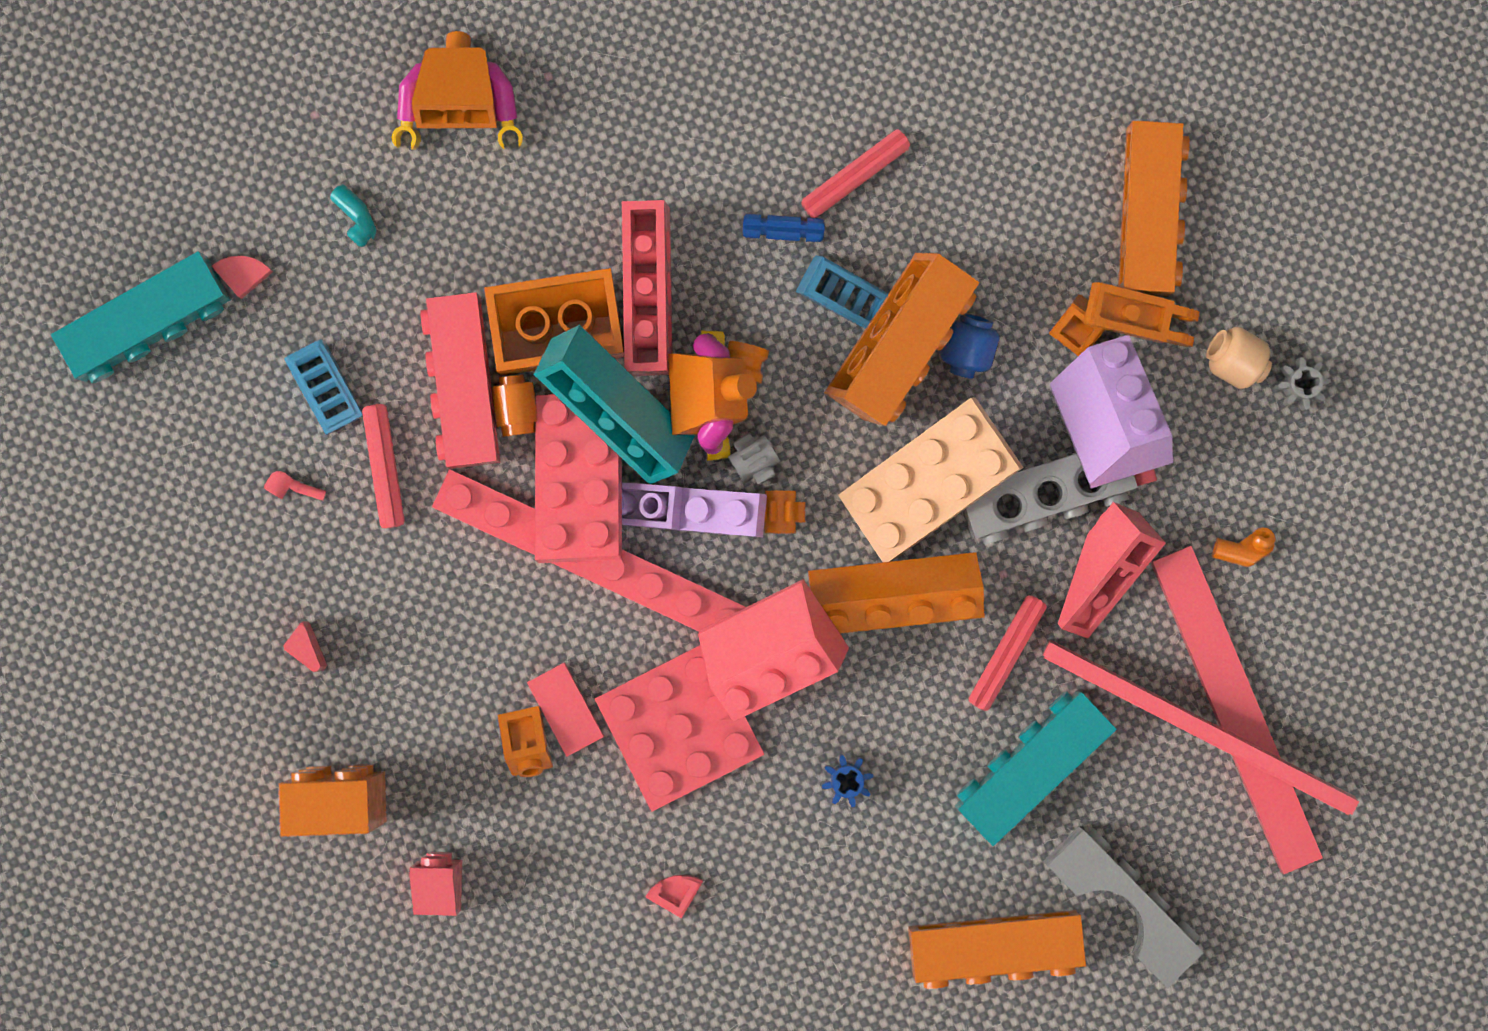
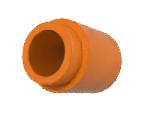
(514, 406)

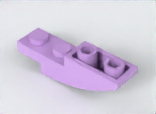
(693, 509)

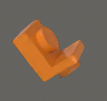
(524, 742)

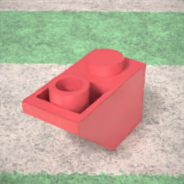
(436, 884)

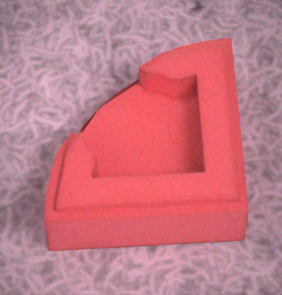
(241, 273)
(675, 893)

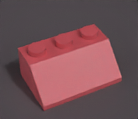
(770, 650)

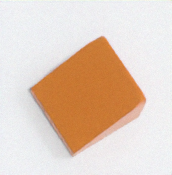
(1071, 328)

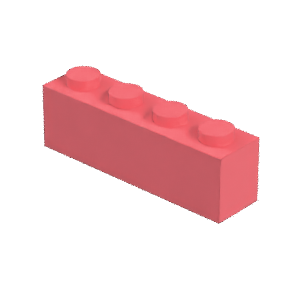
(462, 381)

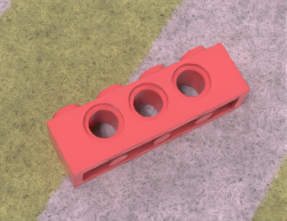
(647, 287)

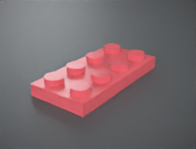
(574, 489)

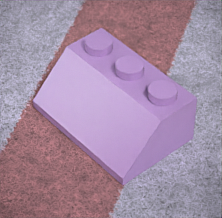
(1112, 413)

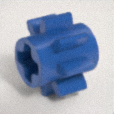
(849, 792)

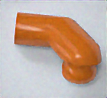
(1248, 551)

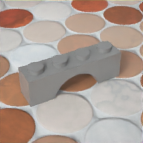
(1160, 943)

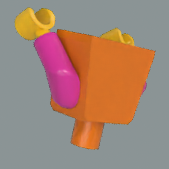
(455, 91)
(709, 393)

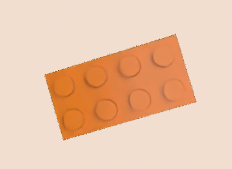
(903, 338)

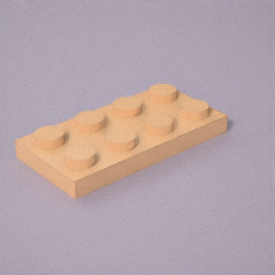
(930, 480)

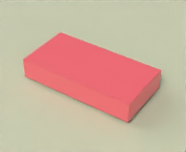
(565, 709)

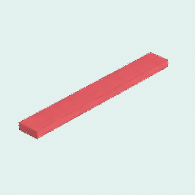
(1234, 705)
(1200, 728)

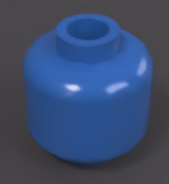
(971, 346)

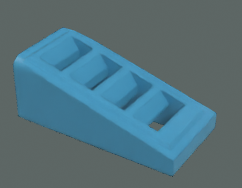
(813, 276)
(308, 353)

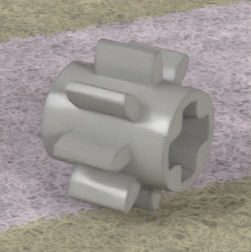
(1308, 374)
(754, 459)

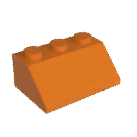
(534, 311)

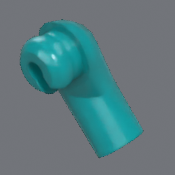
(358, 212)

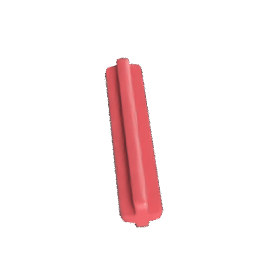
(855, 173)
(383, 466)
(1007, 652)

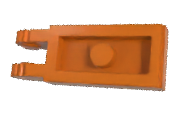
(1137, 314)

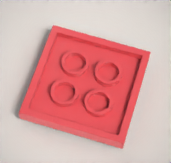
(676, 730)

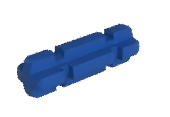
(783, 228)

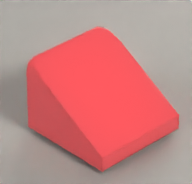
(305, 647)

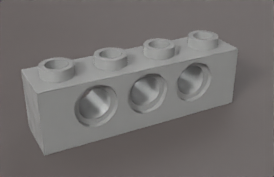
(987, 523)

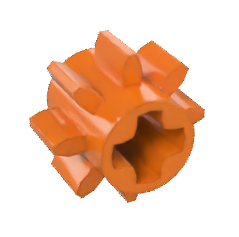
(783, 512)

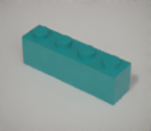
(141, 317)
(613, 404)
(1034, 767)

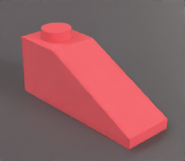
(1109, 564)

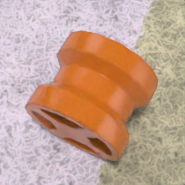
(752, 355)

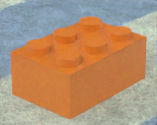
(331, 802)

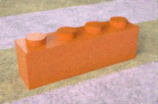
(1151, 207)
(900, 592)
(997, 947)

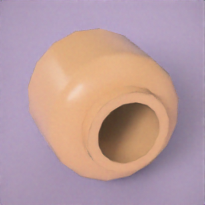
(1239, 357)

